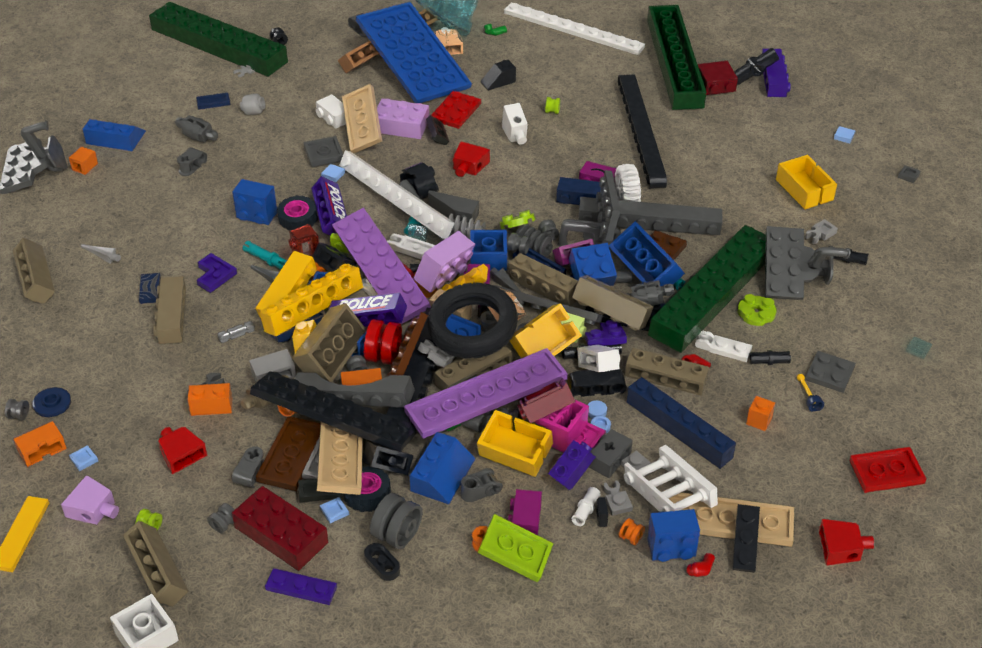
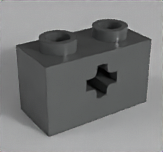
(610, 452)

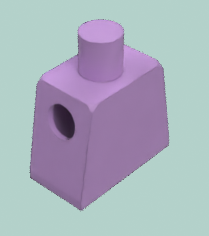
(90, 502)

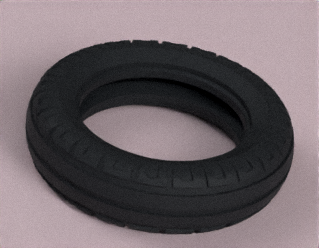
(478, 345)

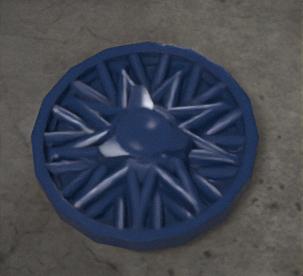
(51, 402)

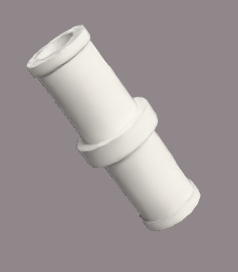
(586, 506)

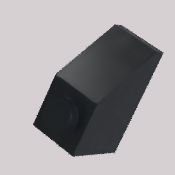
(499, 75)
(386, 458)

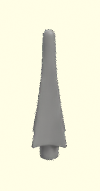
(106, 254)

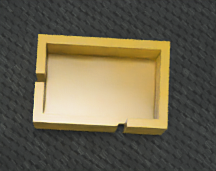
(806, 181)
(546, 332)
(518, 448)

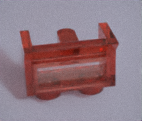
(304, 240)

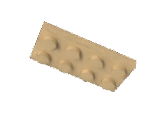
(362, 118)

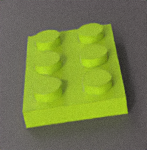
(515, 548)

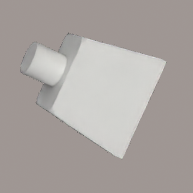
(514, 130)

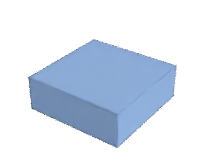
(844, 134)
(333, 172)
(83, 458)
(334, 510)

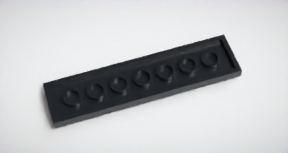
(334, 411)

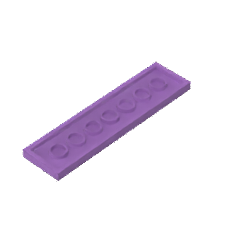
(379, 261)
(484, 393)

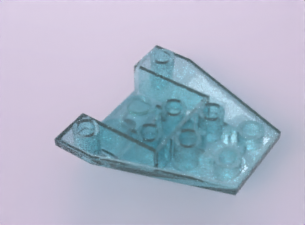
(452, 13)

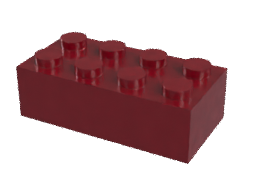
(280, 528)

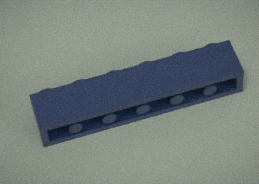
(681, 422)

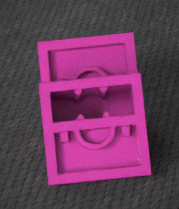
(571, 424)

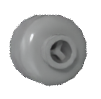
(252, 104)

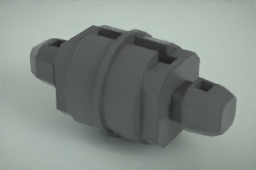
(196, 128)
(651, 292)

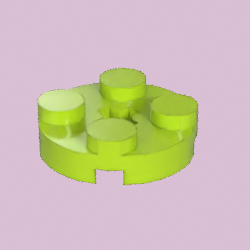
(518, 220)
(765, 305)

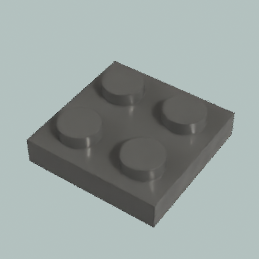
(323, 151)
(830, 371)

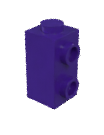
(572, 464)

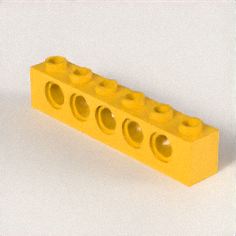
(310, 299)

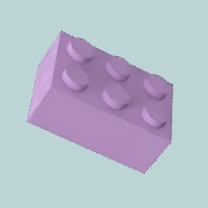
(402, 118)
(444, 261)

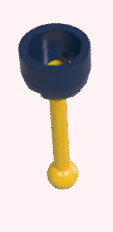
(816, 400)

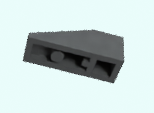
(452, 204)

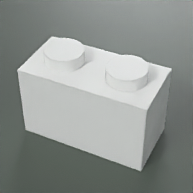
(331, 110)
(598, 358)

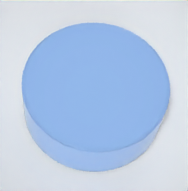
(597, 408)
(601, 422)

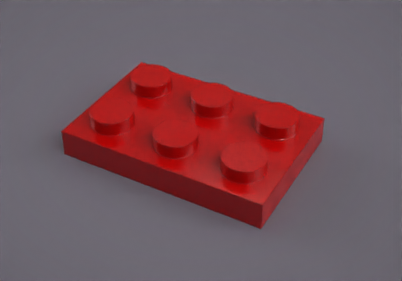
(456, 109)
(887, 469)

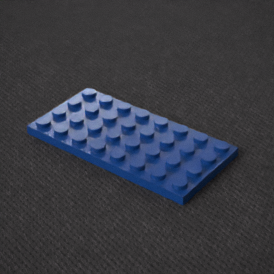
(413, 52)

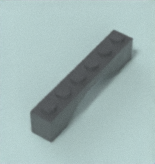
(387, 392)

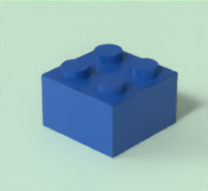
(255, 202)
(489, 248)
(594, 262)
(673, 535)

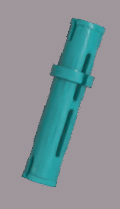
(271, 258)

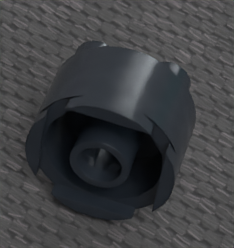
(421, 179)

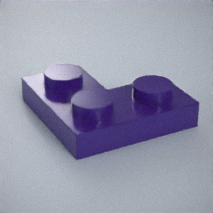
(216, 272)
(610, 334)

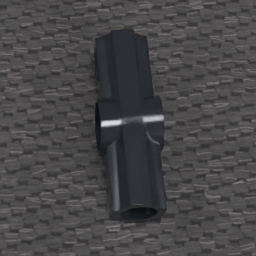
(761, 62)

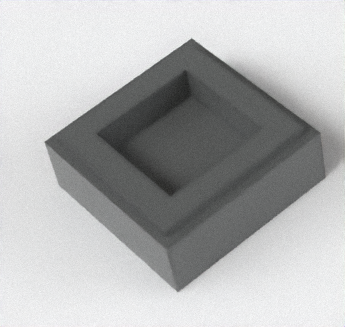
(909, 174)

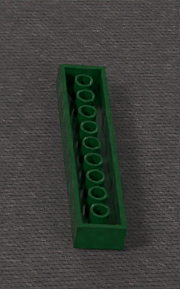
(219, 38)
(676, 57)
(709, 290)

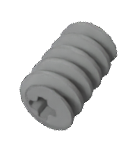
(464, 226)

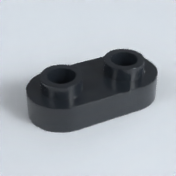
(383, 562)

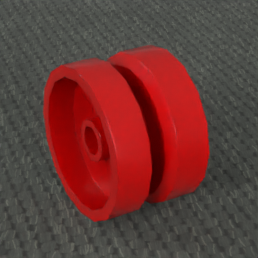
(382, 341)

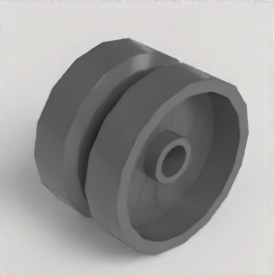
(396, 520)

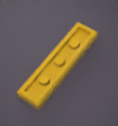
(21, 532)

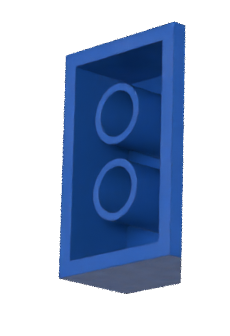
(112, 135)
(441, 468)

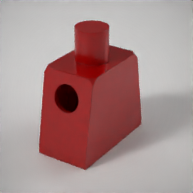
(470, 159)
(180, 448)
(843, 541)

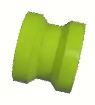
(552, 105)
(149, 518)

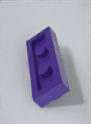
(301, 586)

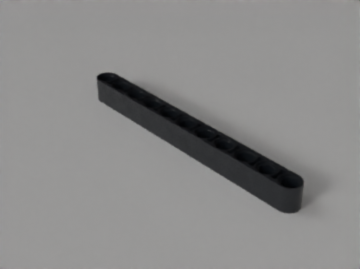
(642, 131)

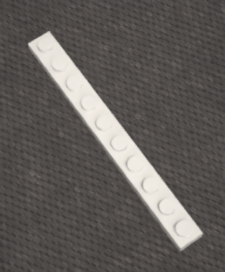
(573, 28)
(397, 195)

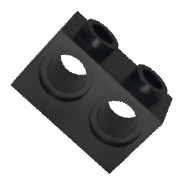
(330, 257)

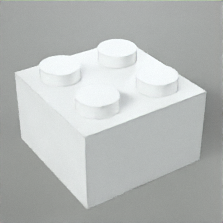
(144, 625)

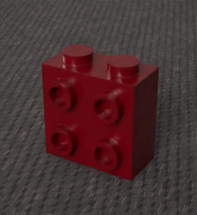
(718, 77)

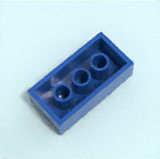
(645, 256)

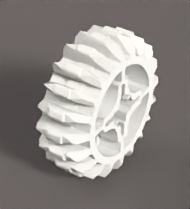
(627, 183)

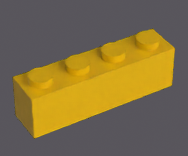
(292, 276)

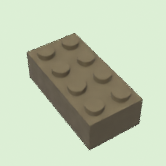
(330, 343)

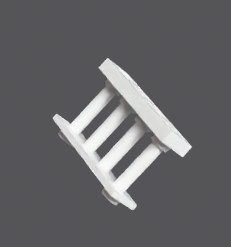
(678, 469)

